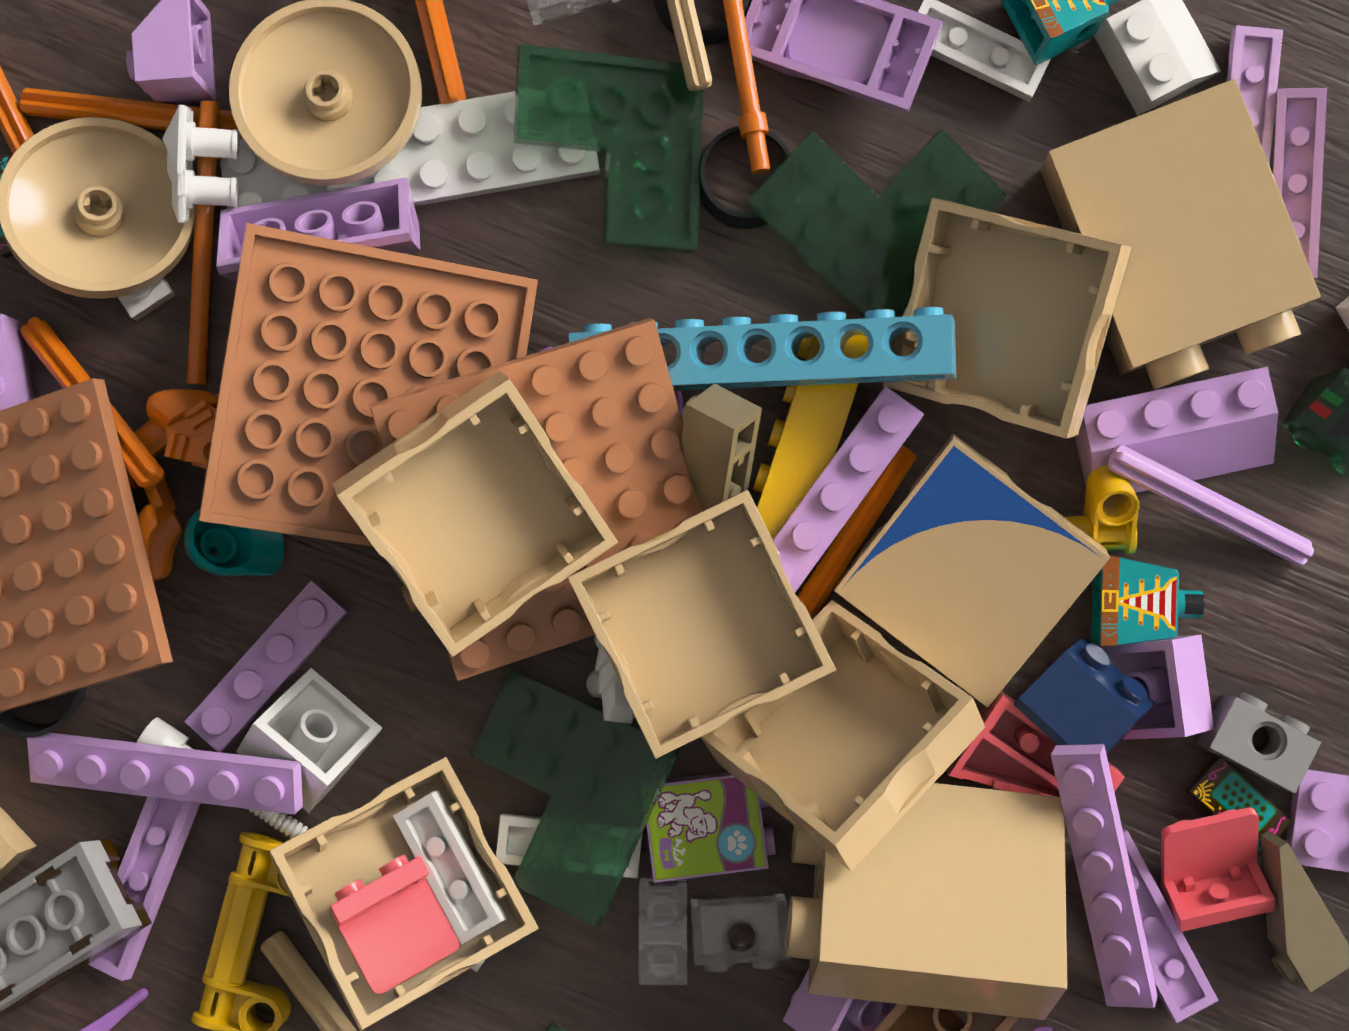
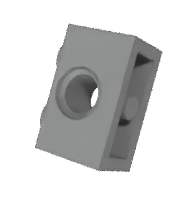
(1286, 753)

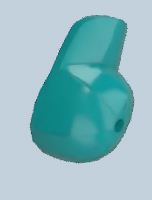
(236, 549)

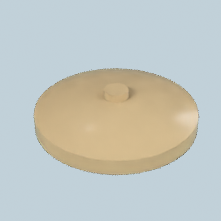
(325, 91)
(92, 208)

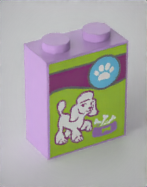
(707, 828)

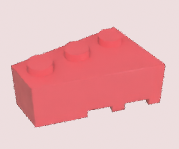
(1012, 753)

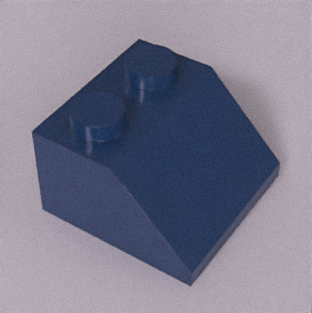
(1085, 699)

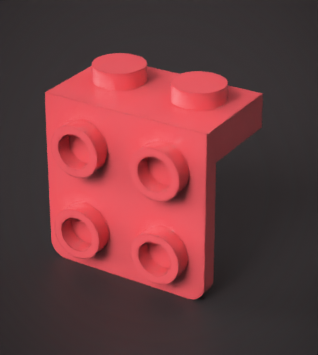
(1213, 869)
(394, 924)

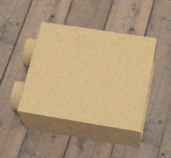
(1202, 226)
(945, 909)

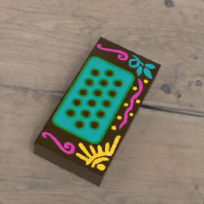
(1224, 788)

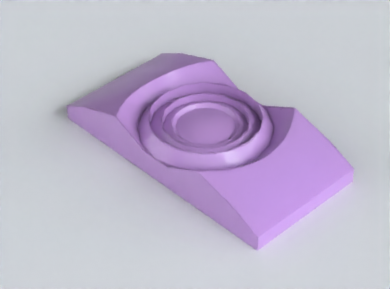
(850, 45)

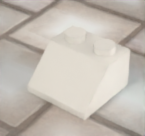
(1155, 52)
(313, 727)

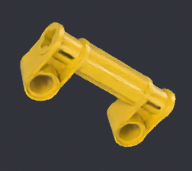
(1109, 511)
(228, 996)

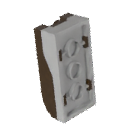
(63, 920)

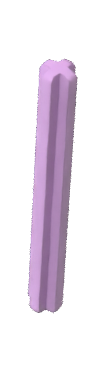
(1209, 505)

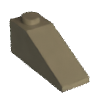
(719, 443)
(1300, 927)

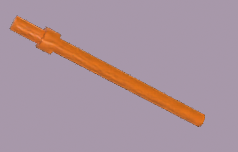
(752, 122)
(202, 261)

